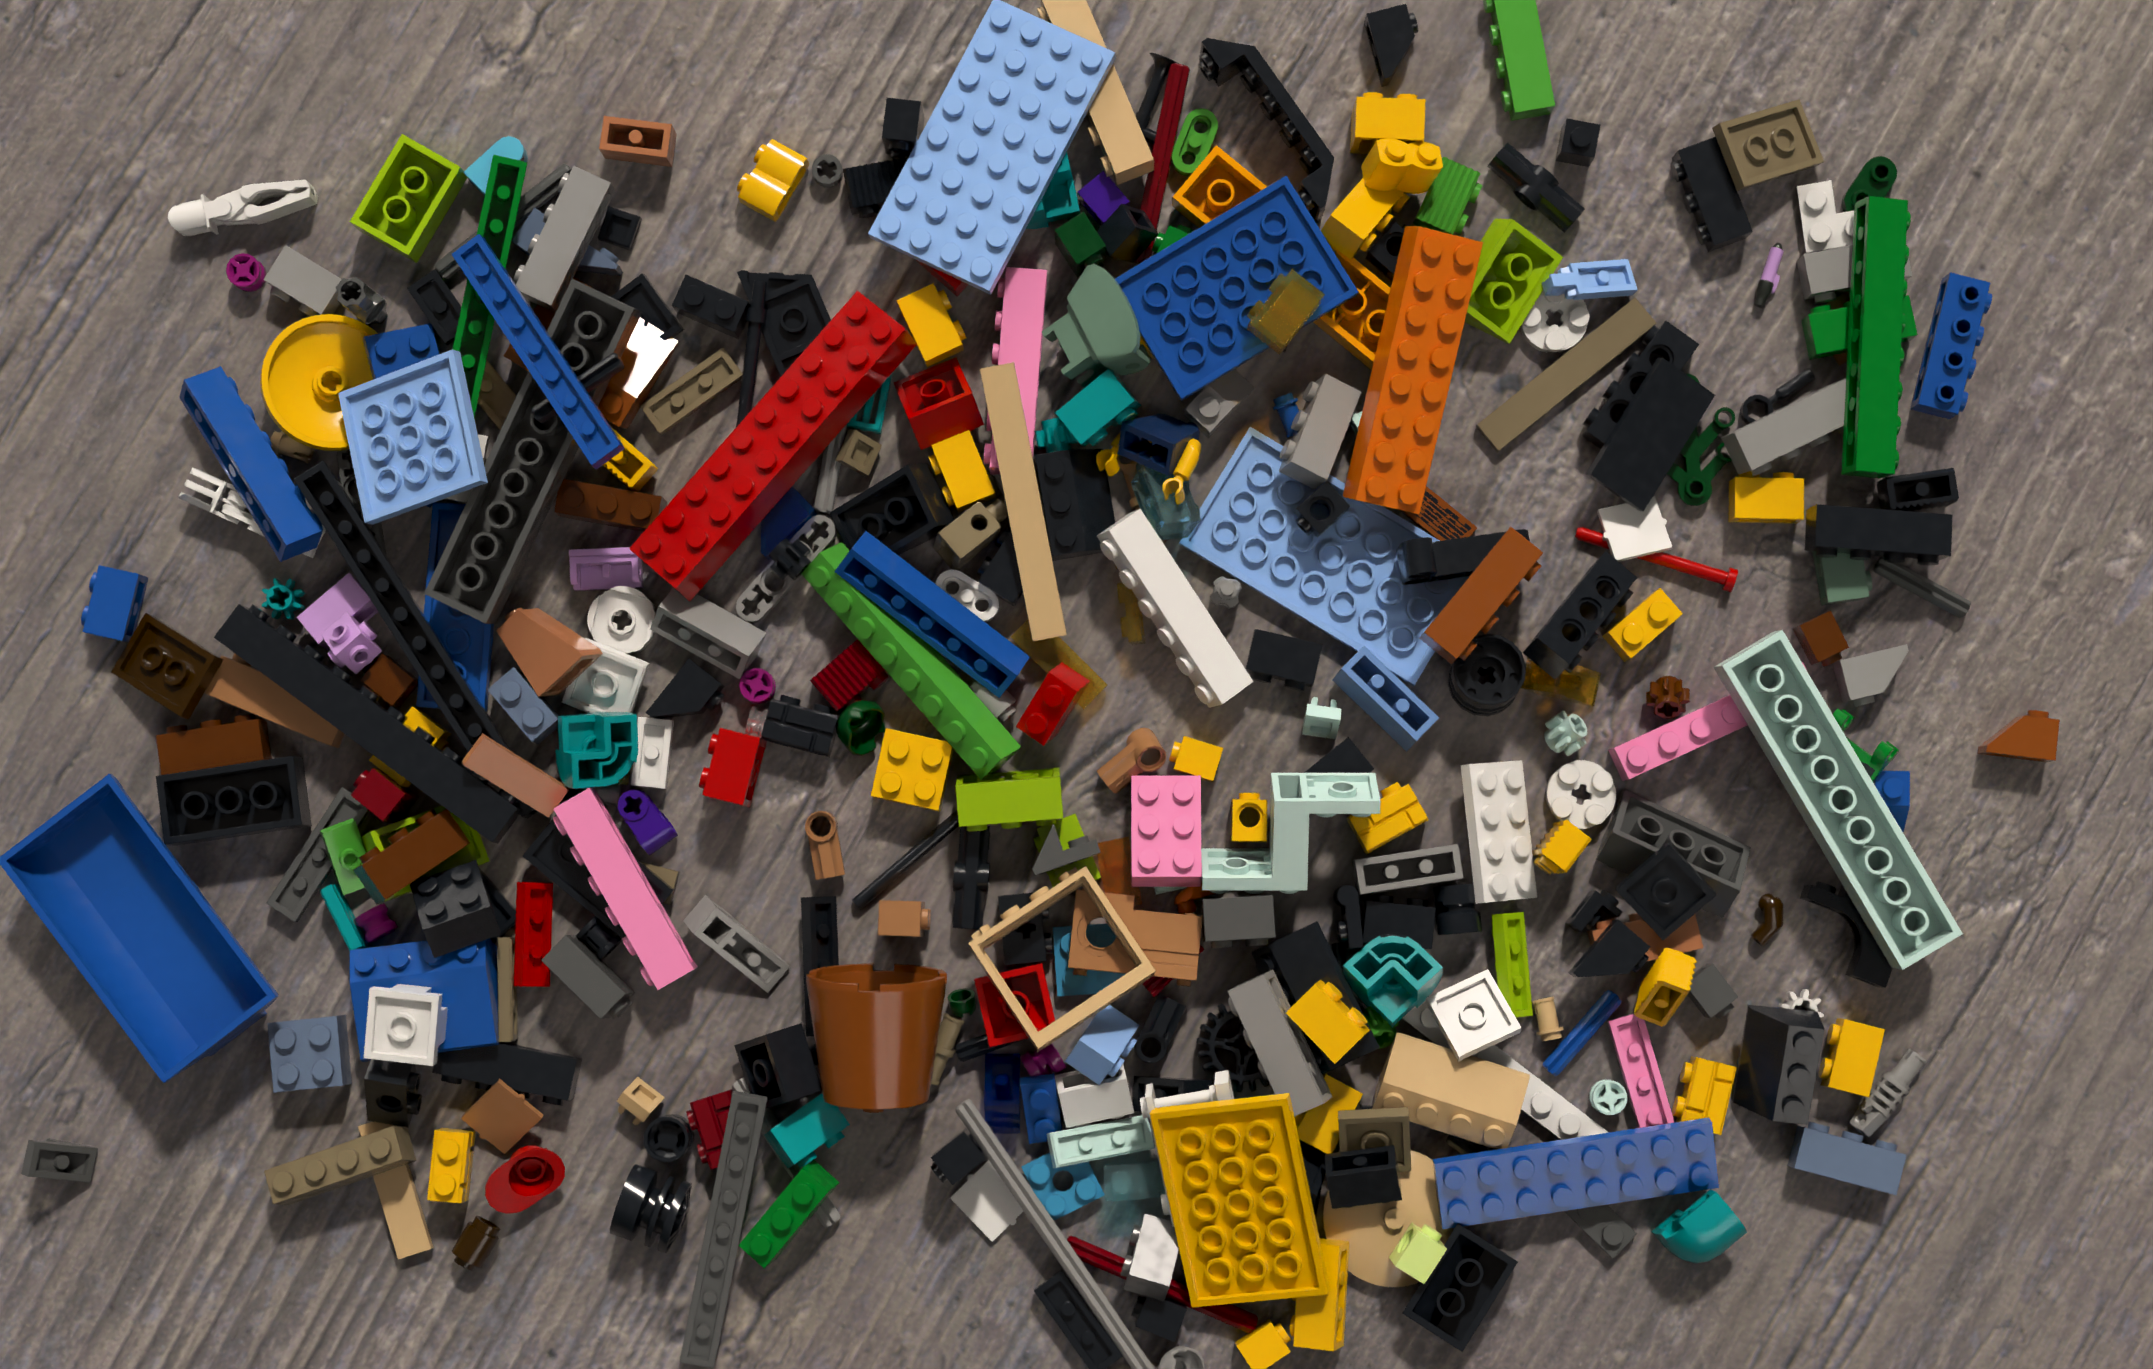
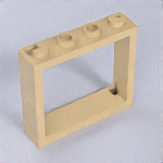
(1041, 901)

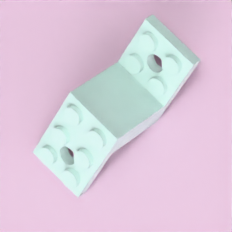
(1285, 862)

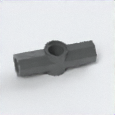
(361, 301)

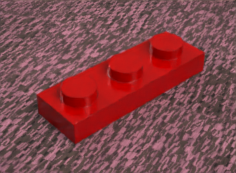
(533, 933)

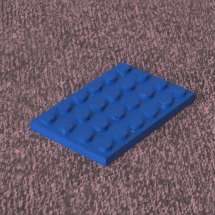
(1202, 287)

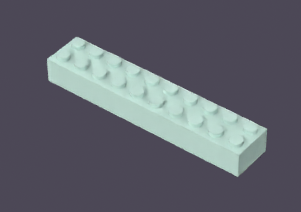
(1838, 800)

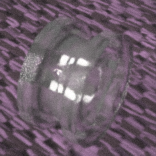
(756, 721)

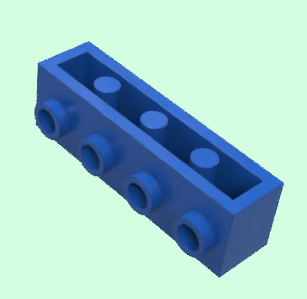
(1951, 345)

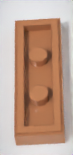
(515, 775)

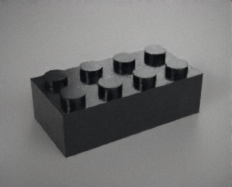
(233, 800)

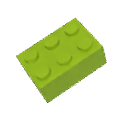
(409, 198)

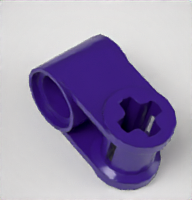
(650, 825)

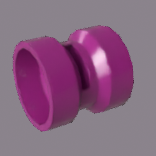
(1043, 1062)

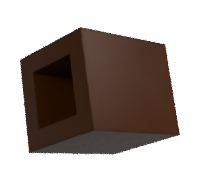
(1821, 639)
(389, 680)

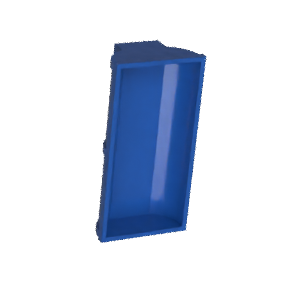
(139, 929)

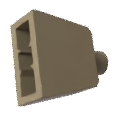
(961, 542)

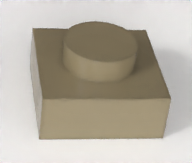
(858, 452)

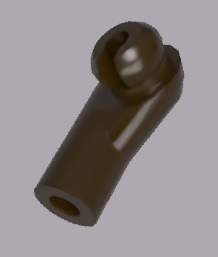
(1772, 921)

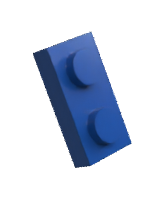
(1040, 1106)

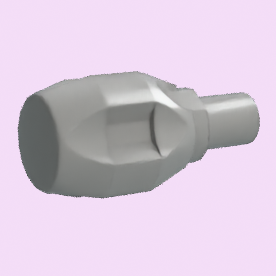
(1225, 592)

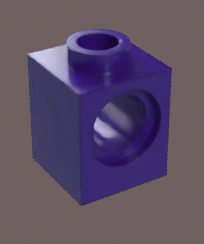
(1101, 198)

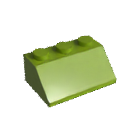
(1508, 278)
(1009, 799)

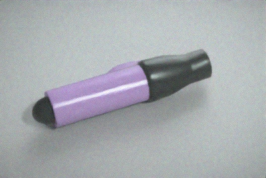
(1769, 278)

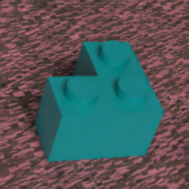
(1097, 407)

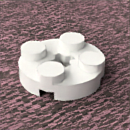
(1555, 337)
(611, 604)
(1597, 783)

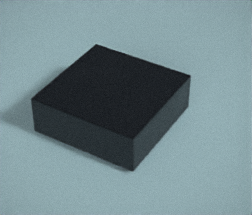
(619, 228)

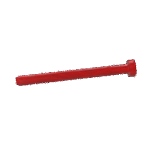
(1670, 561)

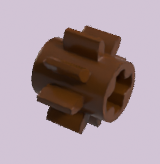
(1667, 697)

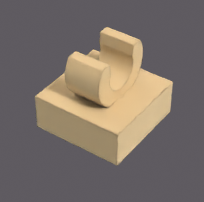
(639, 1100)

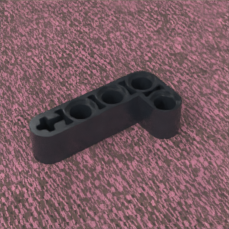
(1431, 561)

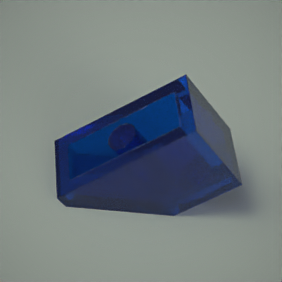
(784, 520)
(1002, 1093)

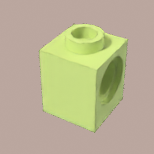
(1418, 1252)

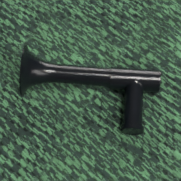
(1160, 73)

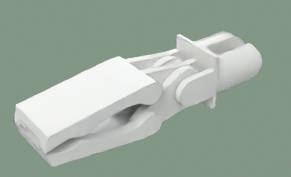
(240, 207)
(233, 509)

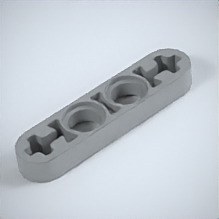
(763, 606)

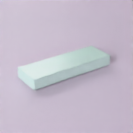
(1100, 1141)

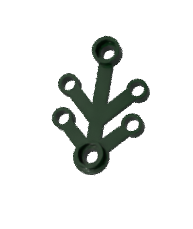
(1692, 451)

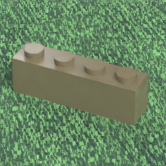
(340, 1165)

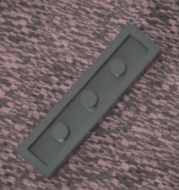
(312, 862)

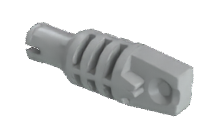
(1894, 1084)

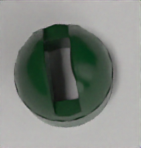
(962, 1002)

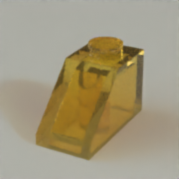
(1576, 687)

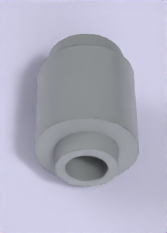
(1000, 707)

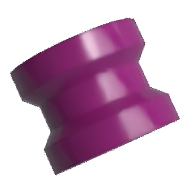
(240, 268)
(754, 678)
(376, 923)

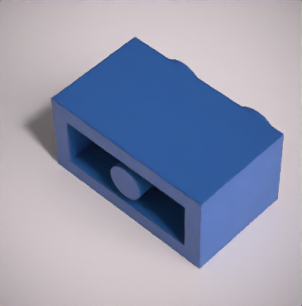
(114, 603)

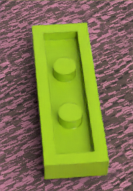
(1512, 961)

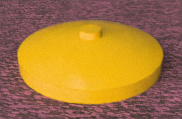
(308, 370)

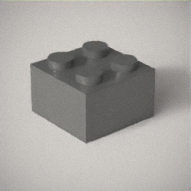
(1238, 919)

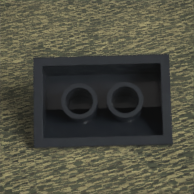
(1074, 501)
(1778, 1063)
(1460, 1288)

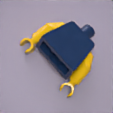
(1159, 444)

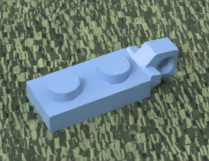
(1592, 280)

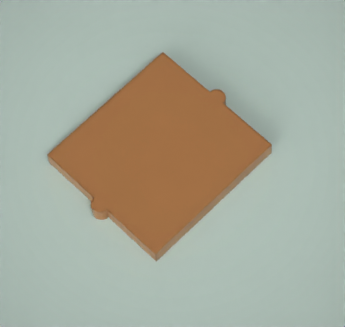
(502, 1116)

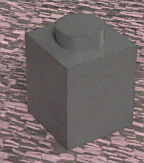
(1711, 992)

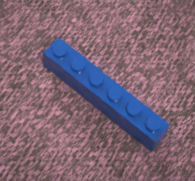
(251, 463)
(932, 614)

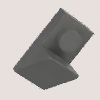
(1054, 857)
(59, 1160)

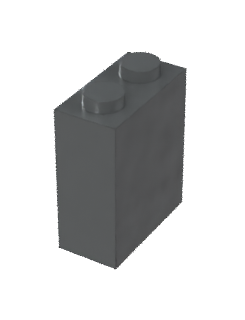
(589, 977)

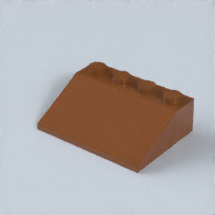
(643, 362)

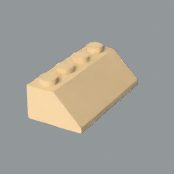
(1458, 1098)

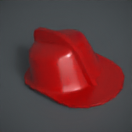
(524, 1179)

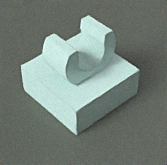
(1321, 720)

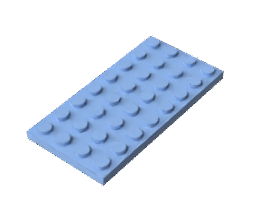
(992, 145)
(1337, 582)

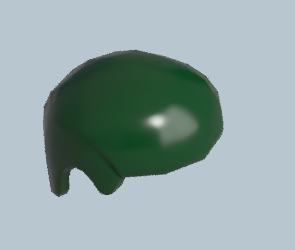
(860, 725)

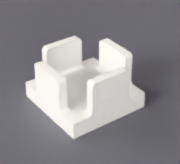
(405, 1024)

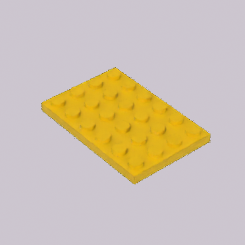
(1240, 1200)

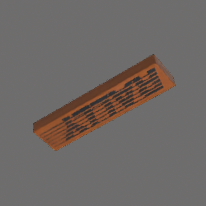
(1440, 518)

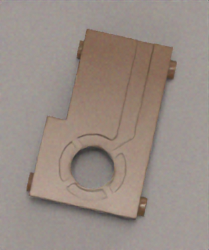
(1165, 938)

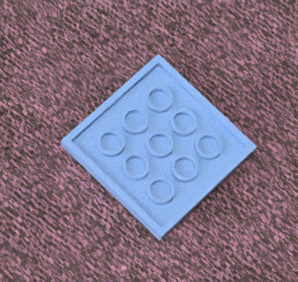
(412, 437)

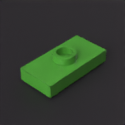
(344, 849)

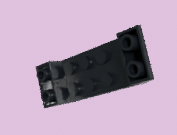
(1225, 60)

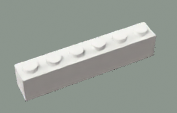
(1174, 609)

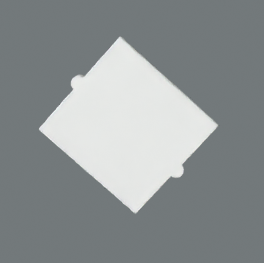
(1634, 532)
(987, 1201)

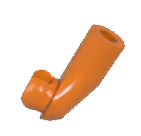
(1186, 898)

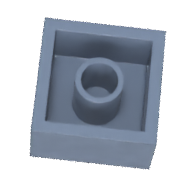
(309, 1053)

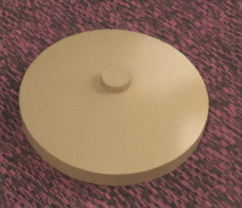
(1378, 1227)

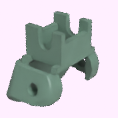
(1098, 329)

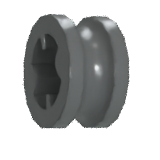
(824, 181)

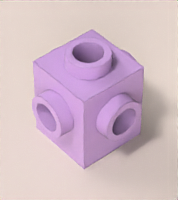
(351, 643)

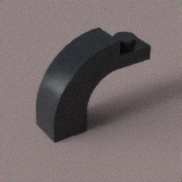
(1868, 960)

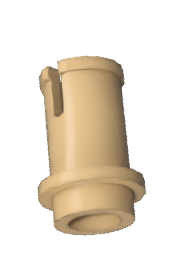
(289, 447)
(1547, 1019)

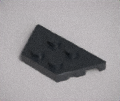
(793, 313)

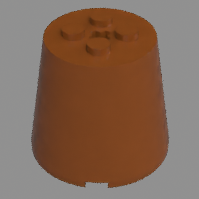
(876, 1033)

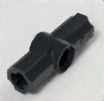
(1536, 187)
(971, 878)

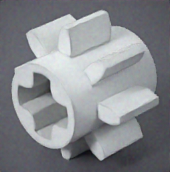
(1802, 1000)

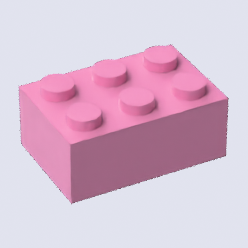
(1166, 831)

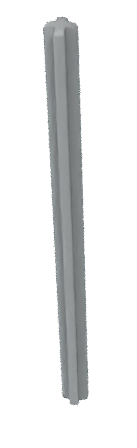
(1052, 1236)

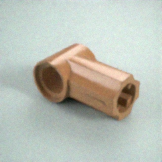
(1140, 755)
(825, 849)

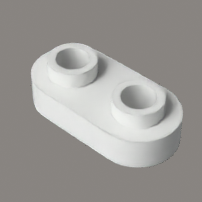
(970, 593)

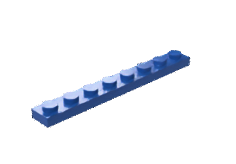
(538, 351)

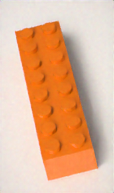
(1412, 369)

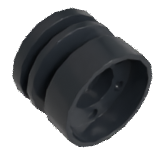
(1507, 671)
(651, 1208)

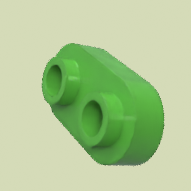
(1192, 142)

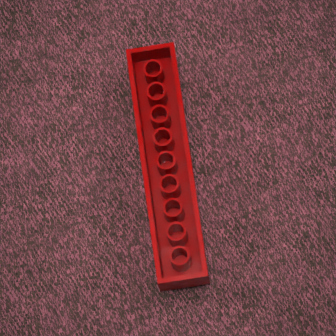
(773, 445)

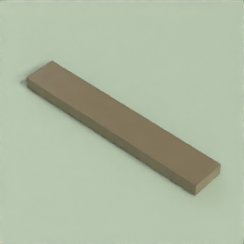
(1566, 374)

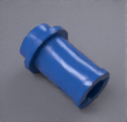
(1287, 411)

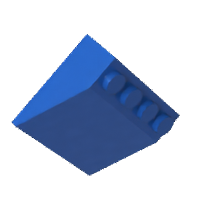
(462, 976)

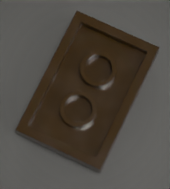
(167, 666)

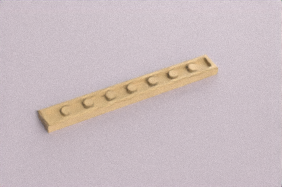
(1023, 501)

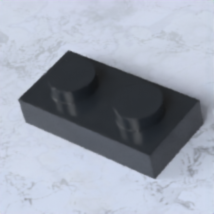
(437, 304)

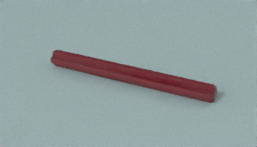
(1164, 147)
(1177, 1291)

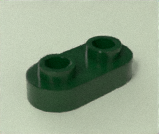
(1868, 183)

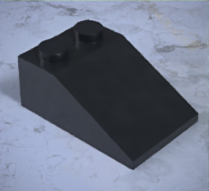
(896, 511)

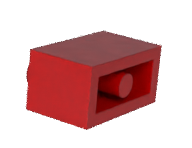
(1052, 703)

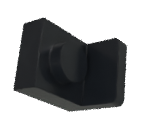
(1587, 912)

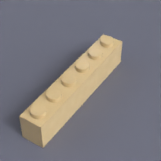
(1111, 113)

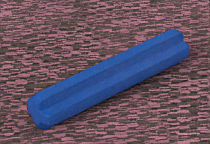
(1582, 1033)

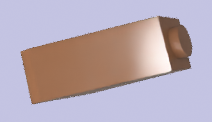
(546, 650)

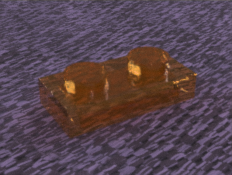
(1116, 868)

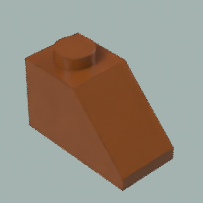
(2025, 738)

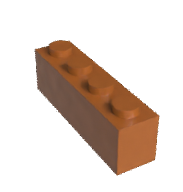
(1481, 595)

